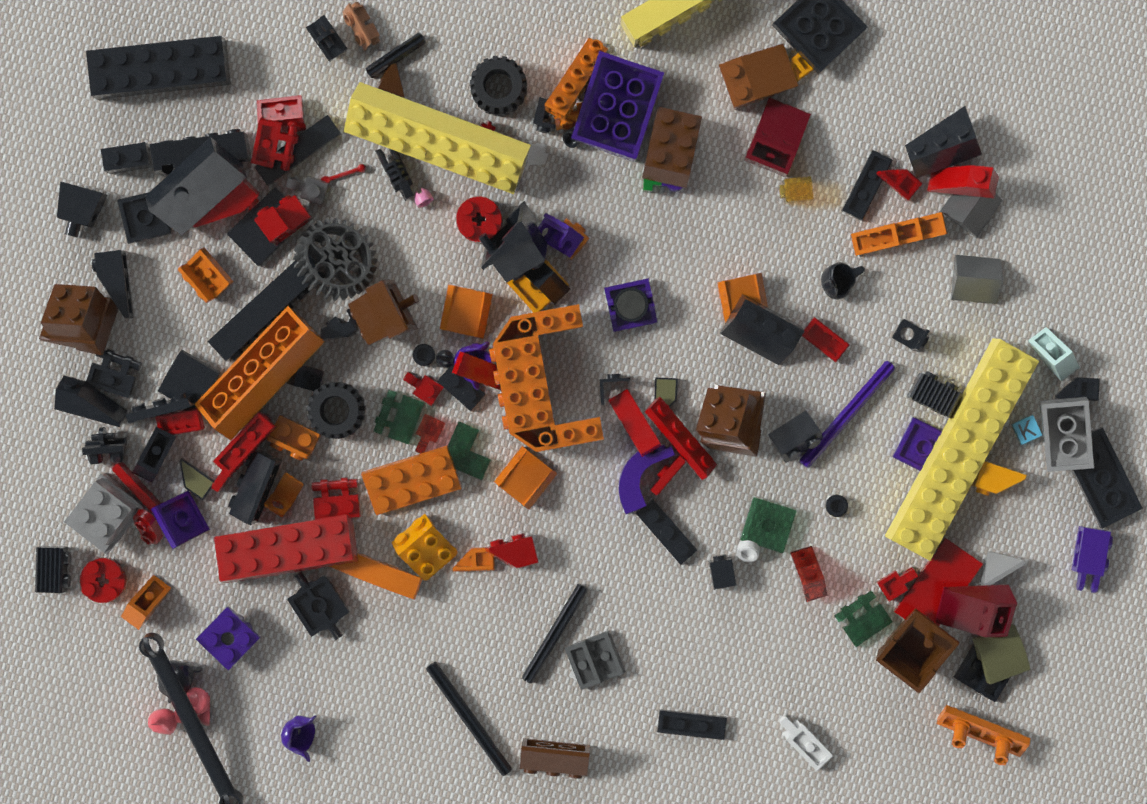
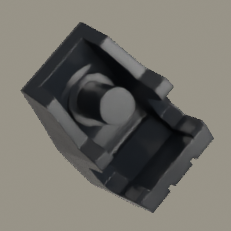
(336, 329)

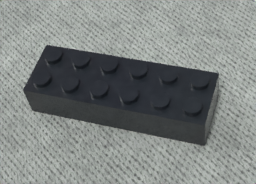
(158, 67)

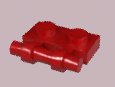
(267, 142)
(333, 506)

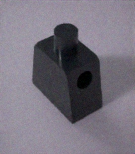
(78, 207)

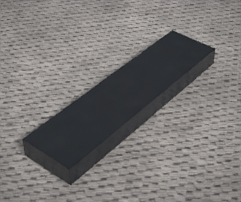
(308, 143)

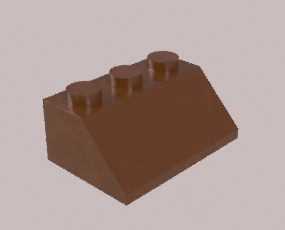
(554, 758)

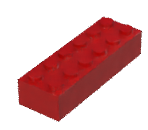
(286, 549)

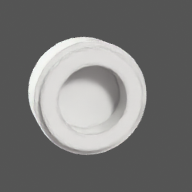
(748, 551)

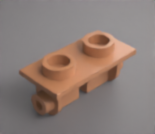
(355, 16)

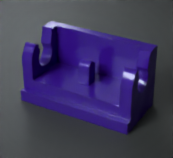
(560, 235)

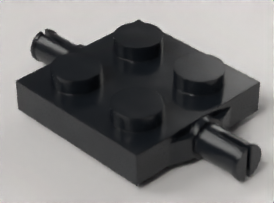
(318, 605)

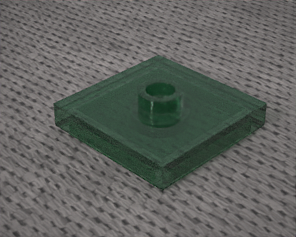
(768, 524)

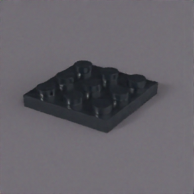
(819, 30)

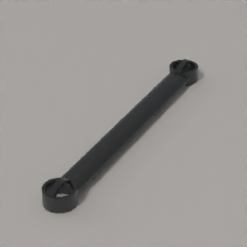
(189, 719)

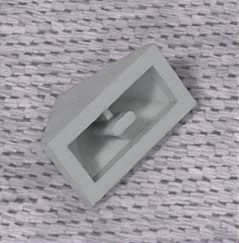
(999, 566)

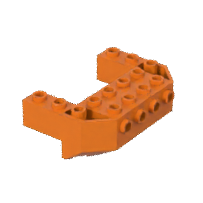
(525, 385)

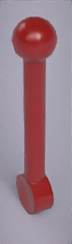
(361, 168)

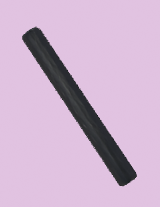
(554, 633)

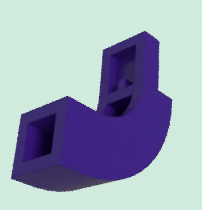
(629, 480)

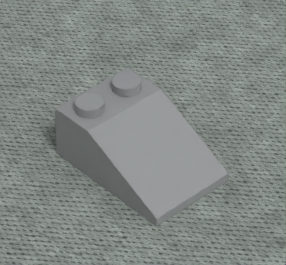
(1067, 434)

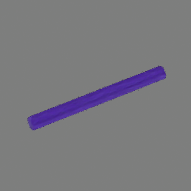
(848, 413)

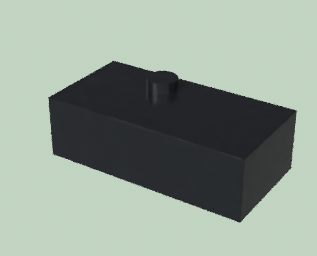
(195, 186)

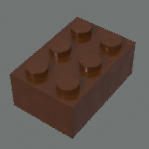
(672, 147)

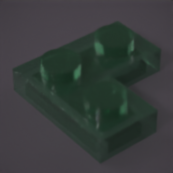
(461, 453)

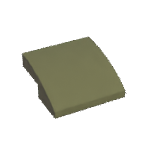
(1001, 656)

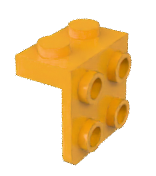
(424, 548)

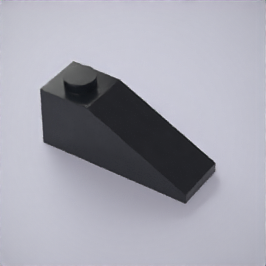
(113, 274)
(86, 401)

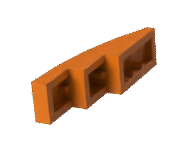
(899, 233)
(382, 575)

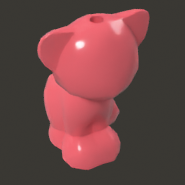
(165, 720)

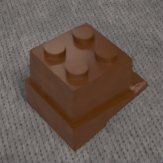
(383, 312)
(78, 318)
(731, 420)
(916, 650)

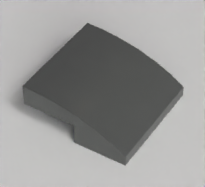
(595, 660)

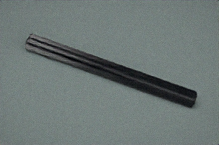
(469, 718)

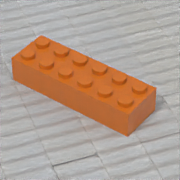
(259, 373)

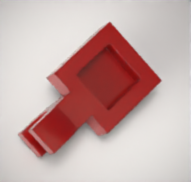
(426, 389)
(894, 584)

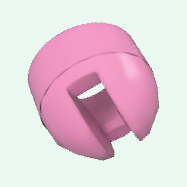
(423, 198)

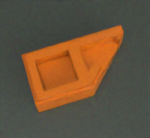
(476, 560)

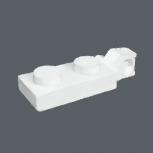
(805, 743)

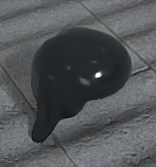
(839, 279)
(185, 674)

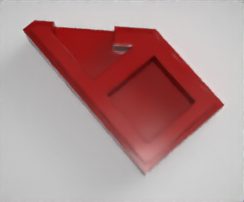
(901, 181)

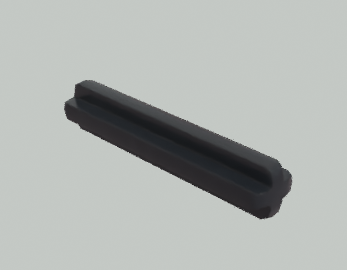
(395, 55)

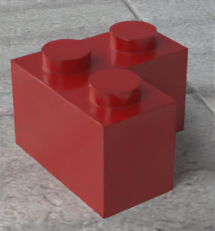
(284, 220)

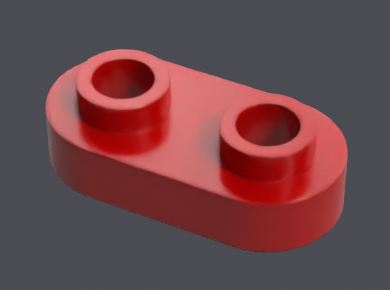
(147, 527)

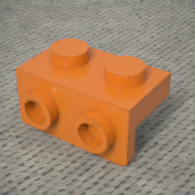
(205, 275)

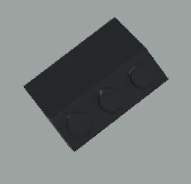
(762, 330)
(254, 487)

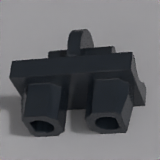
(326, 38)
(104, 443)

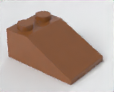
(758, 76)

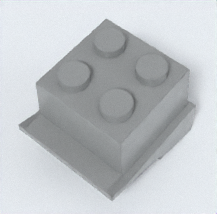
(104, 513)

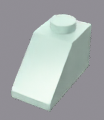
(1054, 353)

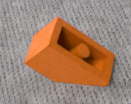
(145, 602)

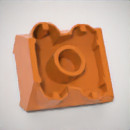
(732, 289)
(466, 311)
(525, 477)

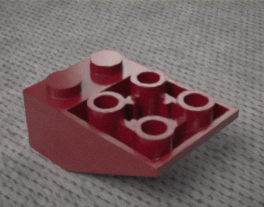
(777, 137)
(978, 609)

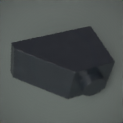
(154, 454)

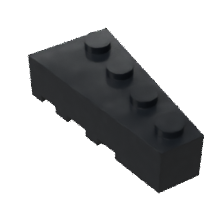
(170, 153)

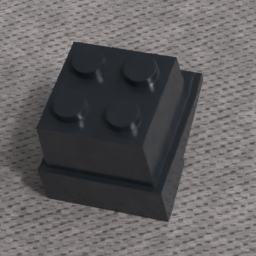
(517, 245)

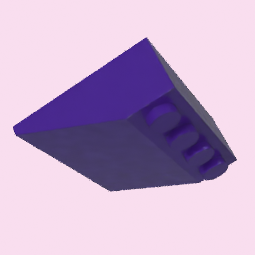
(617, 106)

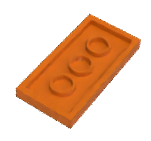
(411, 480)

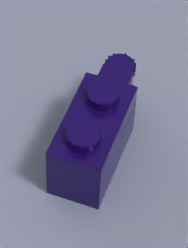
(1091, 556)

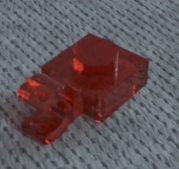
(429, 430)

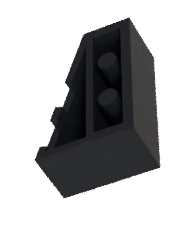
(944, 145)

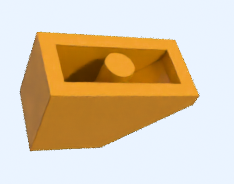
(995, 479)

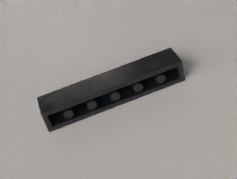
(261, 312)

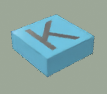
(1026, 429)

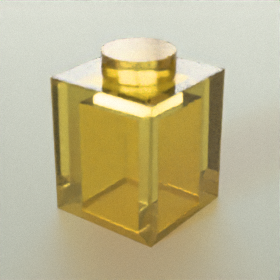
(796, 190)

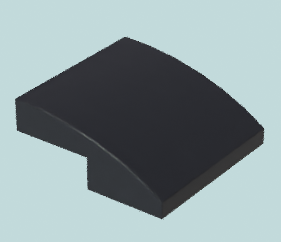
(188, 376)
(972, 675)

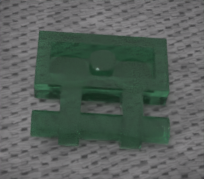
(405, 420)
(867, 623)

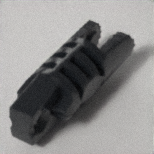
(397, 173)

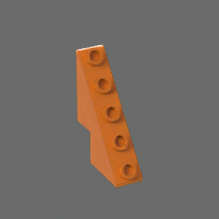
(574, 80)

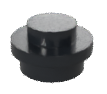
(424, 354)
(836, 505)

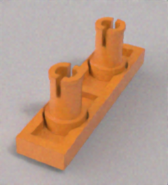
(984, 731)

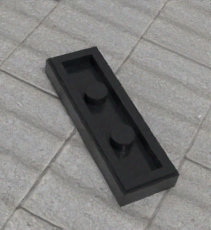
(866, 185)
(691, 724)

